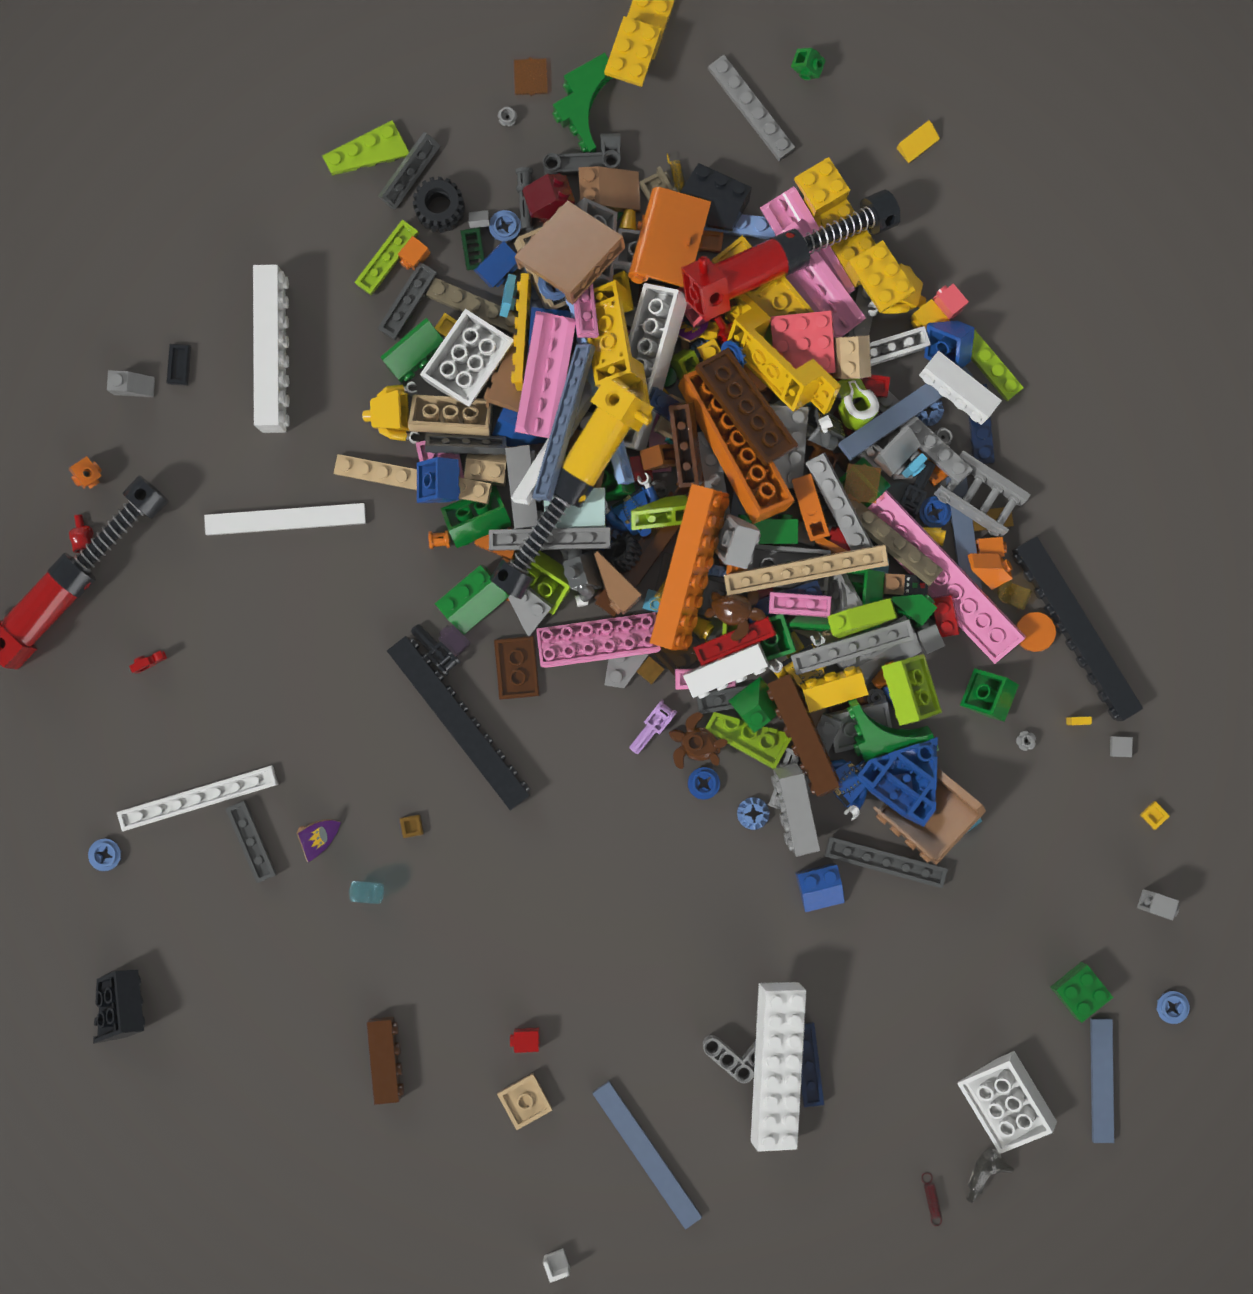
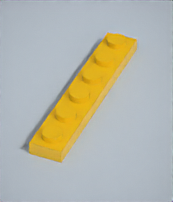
(522, 325)

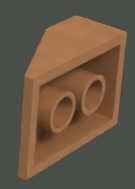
(610, 187)
(619, 590)

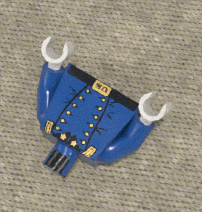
(620, 514)
(853, 791)

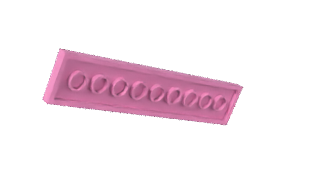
(974, 609)

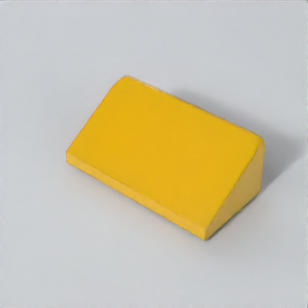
(918, 141)

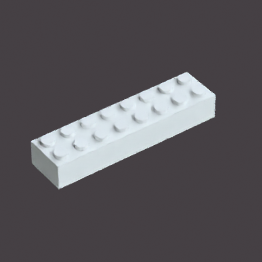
(653, 344)
(270, 348)
(778, 1066)

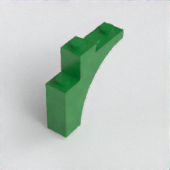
(582, 88)
(877, 739)

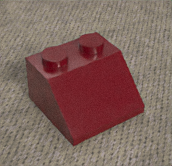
(547, 195)

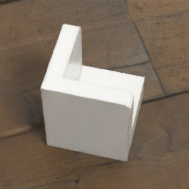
(556, 1265)

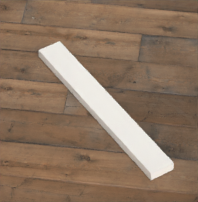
(525, 490)
(285, 519)
(197, 798)

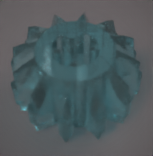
(366, 892)

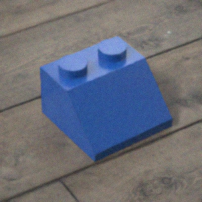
(951, 339)
(438, 480)
(820, 887)

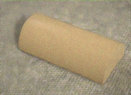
(449, 416)

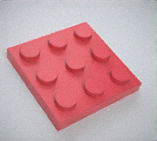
(805, 338)

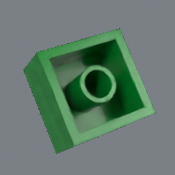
(1081, 992)

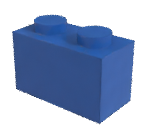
(497, 265)

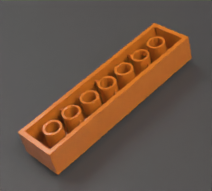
(757, 487)
(689, 568)

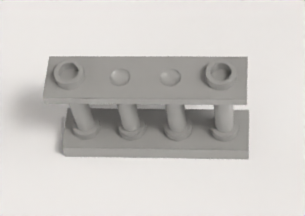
(998, 484)

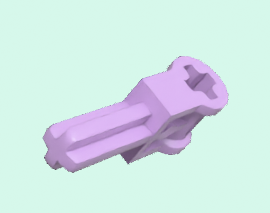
(654, 724)

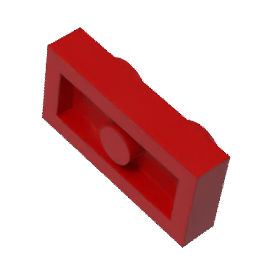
(946, 616)

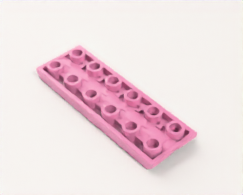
(791, 208)
(825, 292)
(545, 373)
(596, 640)

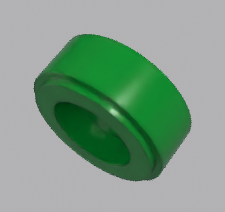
(671, 378)

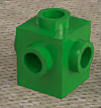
(808, 63)

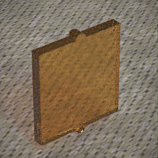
(530, 76)
(862, 483)

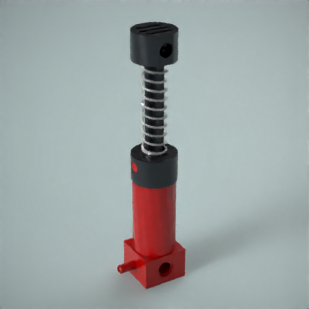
(712, 286)
(69, 578)

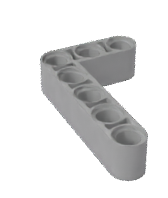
(737, 1063)

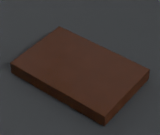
(516, 667)

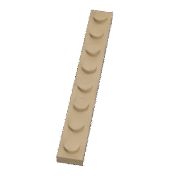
(403, 477)
(806, 569)

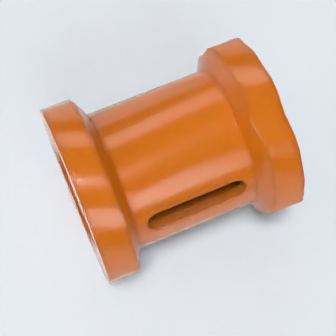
(439, 539)

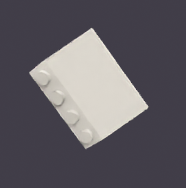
(466, 358)
(1008, 1103)

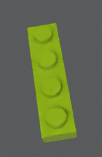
(385, 258)
(994, 368)

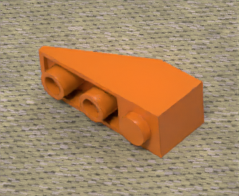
(810, 507)

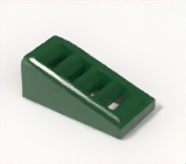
(469, 232)

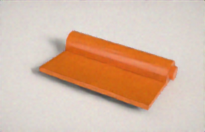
(668, 236)

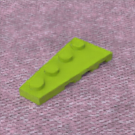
(374, 147)
(765, 745)

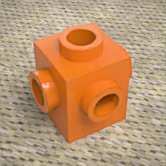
(85, 465)

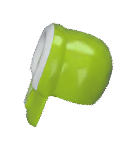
(859, 414)

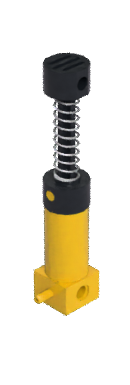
(585, 462)

